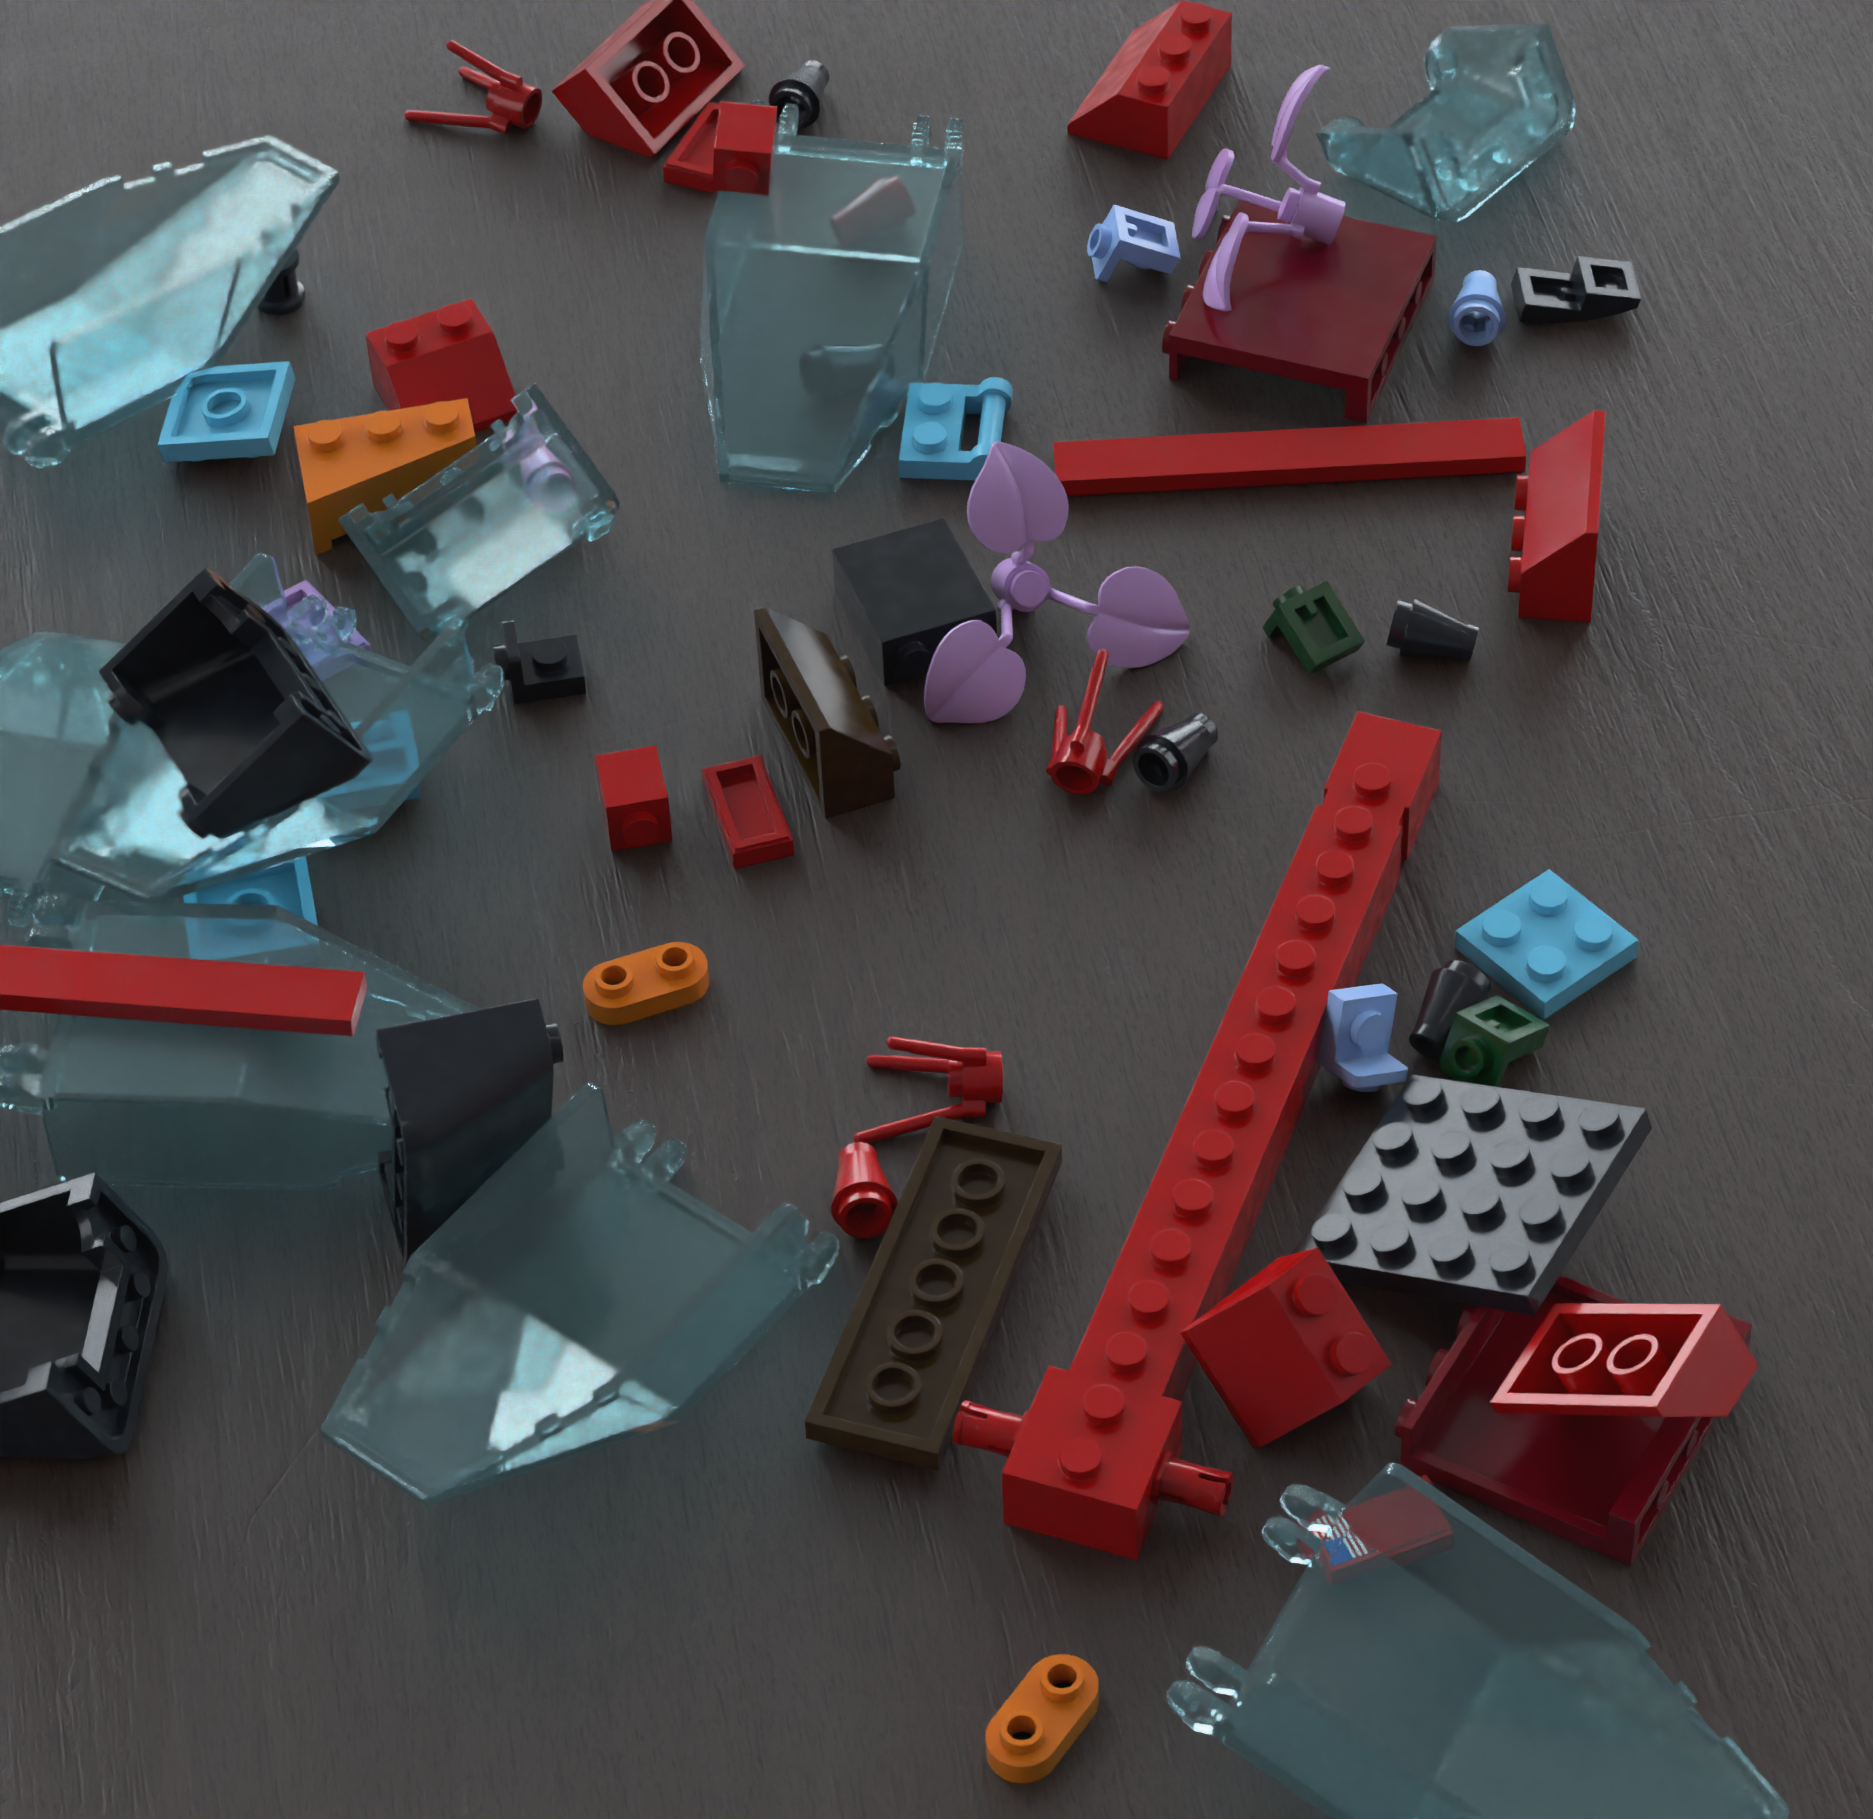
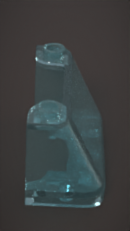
(1489, 116)
(485, 519)

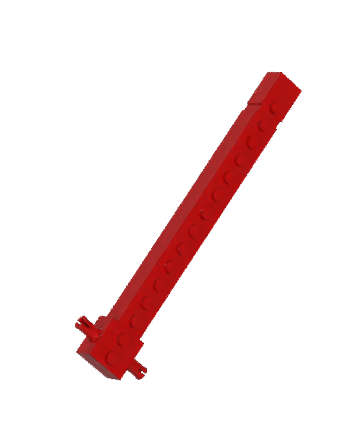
(1109, 1430)

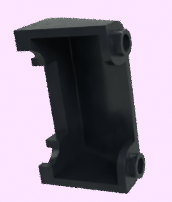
(233, 709)
(460, 1107)
(75, 1320)

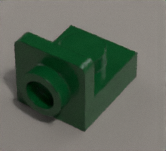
(1314, 626)
(1488, 1039)

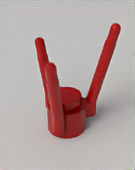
(507, 97)
(1081, 758)
(970, 1072)

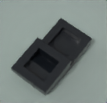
(1589, 292)

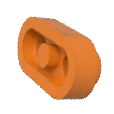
(646, 983)
(1047, 1713)

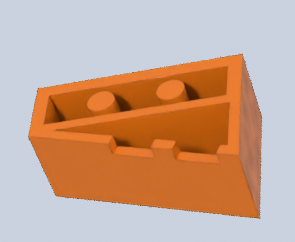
(374, 457)

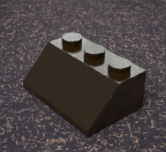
(823, 716)

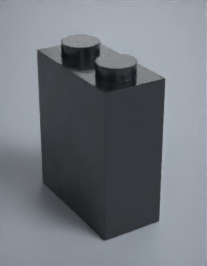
(907, 595)

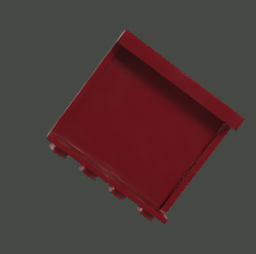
(1311, 306)
(1569, 1474)

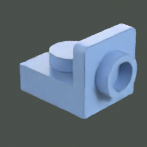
(1135, 239)
(1359, 1037)

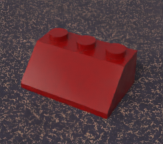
(649, 76)
(1158, 80)
(1559, 524)
(1630, 1362)

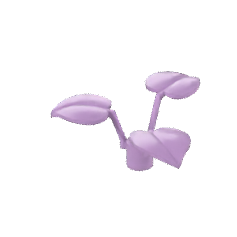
(1303, 210)
(1008, 508)

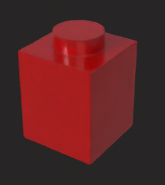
(744, 148)
(633, 798)

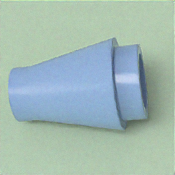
(1477, 311)

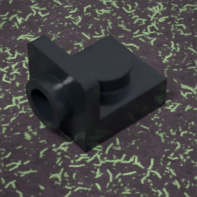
(540, 667)

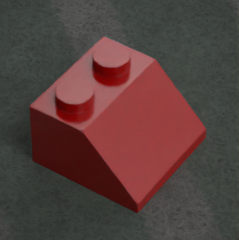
(442, 358)
(1285, 1347)

